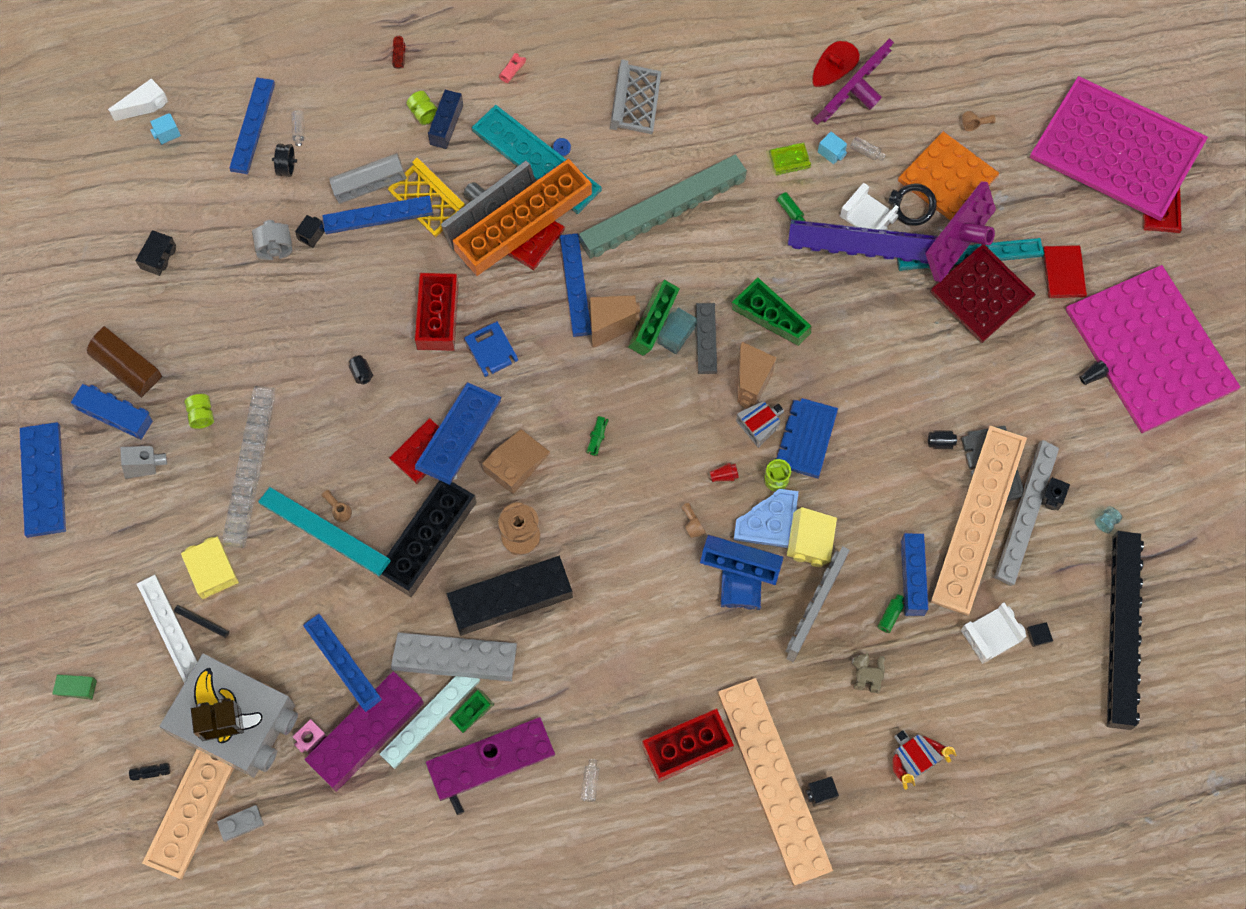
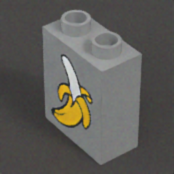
(263, 715)

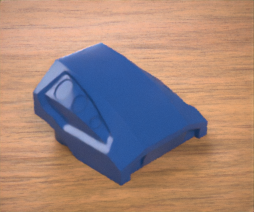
(740, 591)

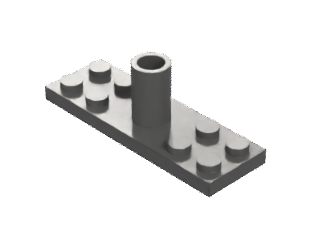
(487, 201)

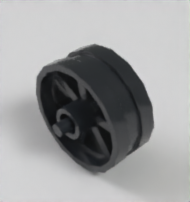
(284, 160)

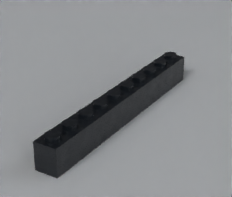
(1124, 631)

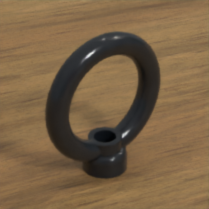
(896, 199)

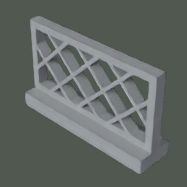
(620, 98)

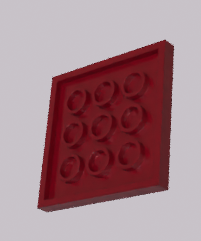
(982, 293)

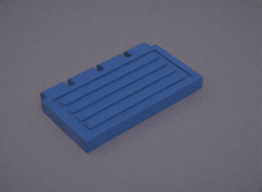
(808, 436)

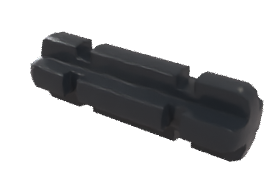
(149, 771)

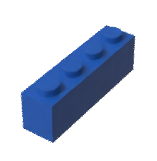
(112, 411)
(741, 559)
(914, 574)

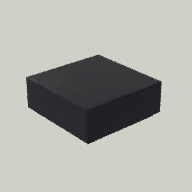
(1039, 634)

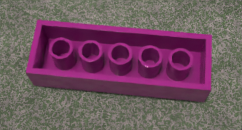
(364, 732)

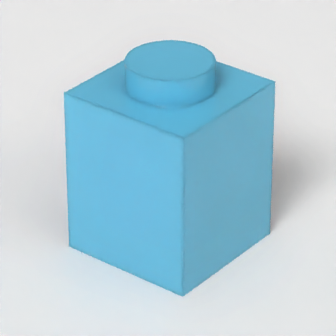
(164, 129)
(832, 148)

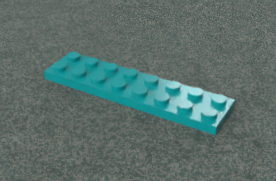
(522, 145)

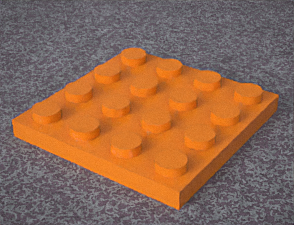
(949, 173)

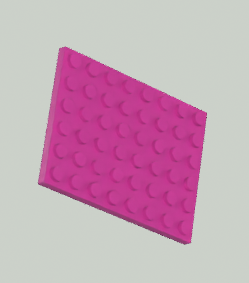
(1119, 148)
(1152, 348)

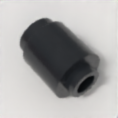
(360, 370)
(942, 439)

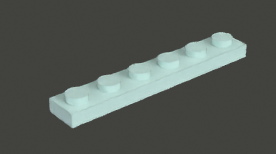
(428, 719)

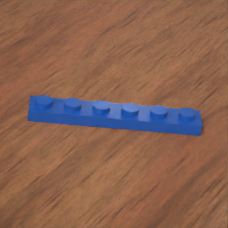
(252, 126)
(377, 215)
(575, 285)
(342, 662)

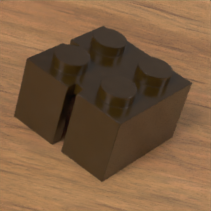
(217, 720)

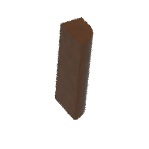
(123, 362)

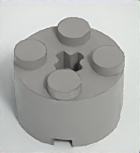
(272, 240)

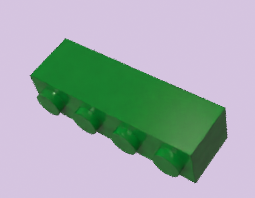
(653, 317)

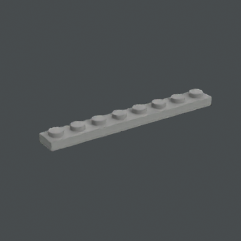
(1026, 513)

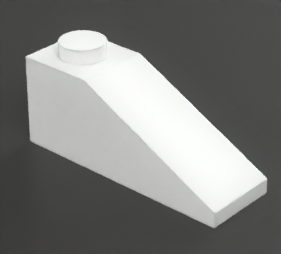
(141, 101)

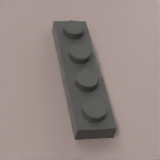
(706, 338)

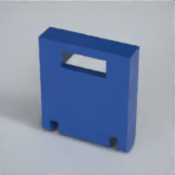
(492, 351)

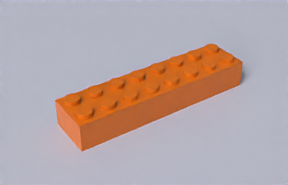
(522, 217)

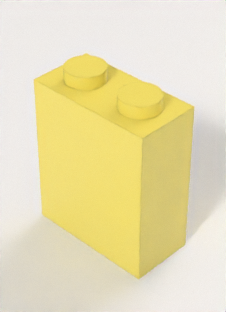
(811, 537)
(209, 567)

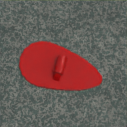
(835, 63)

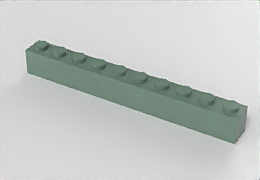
(662, 206)

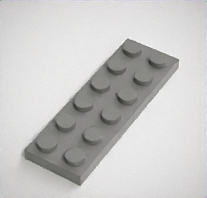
(813, 608)
(454, 656)

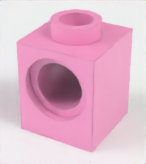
(309, 728)

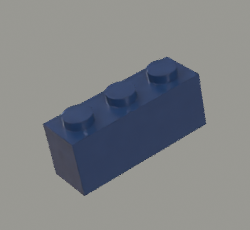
(445, 119)

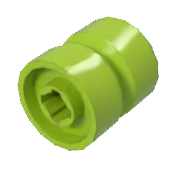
(422, 107)
(199, 411)
(777, 475)

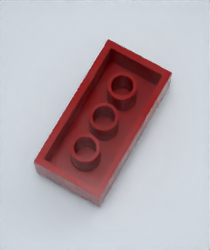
(436, 311)
(687, 745)

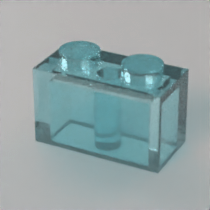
(677, 330)

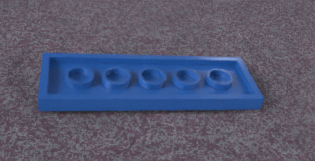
(458, 433)
(42, 480)

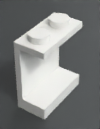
(867, 212)
(994, 633)

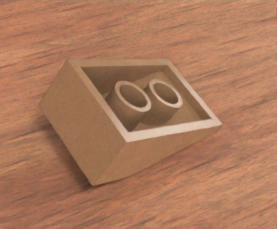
(515, 461)

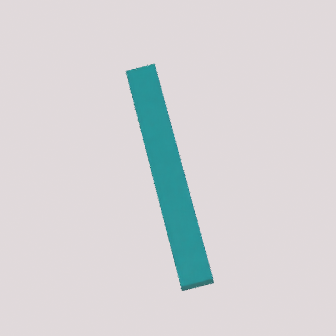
(1003, 250)
(324, 531)

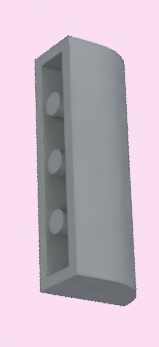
(367, 178)

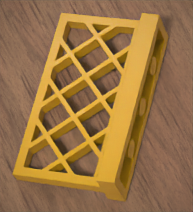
(436, 185)

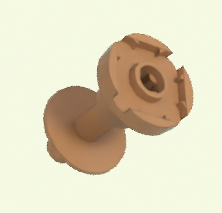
(519, 528)

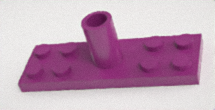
(857, 86)
(964, 228)
(470, 767)

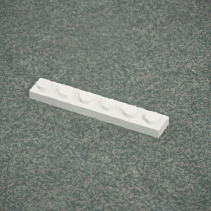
(168, 626)

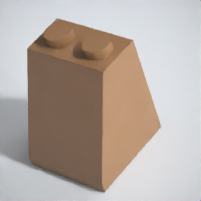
(612, 317)
(753, 374)

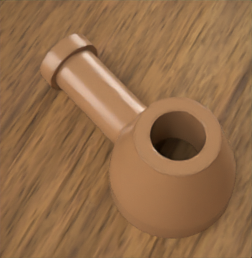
(972, 121)
(338, 516)
(694, 527)

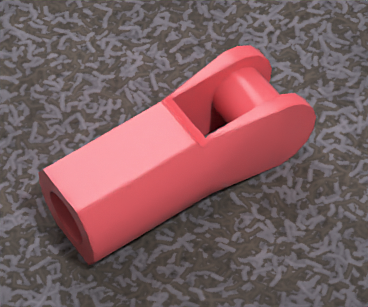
(511, 68)

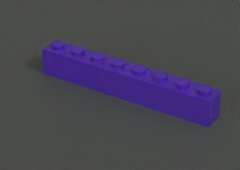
(860, 240)

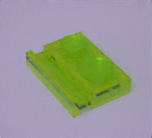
(790, 158)

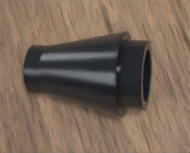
(1095, 372)

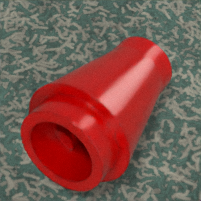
(725, 473)

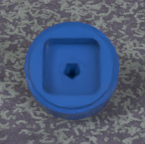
(562, 146)

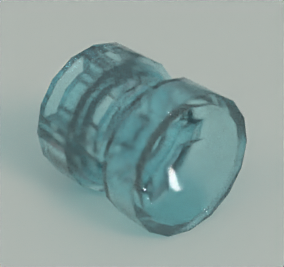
(1108, 519)

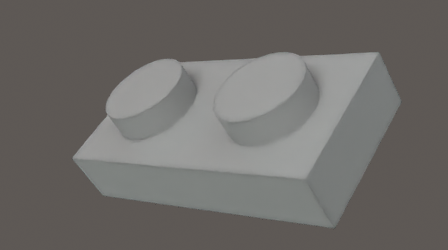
(240, 823)

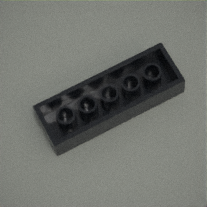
(427, 536)
(510, 595)

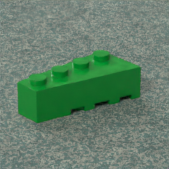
(770, 311)

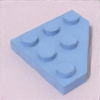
(769, 520)

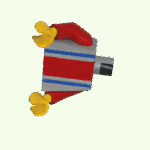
(917, 756)

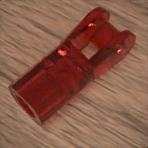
(398, 57)

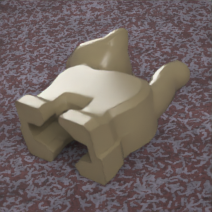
(868, 675)

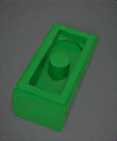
(74, 686)
(471, 711)

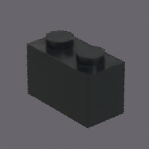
(156, 253)

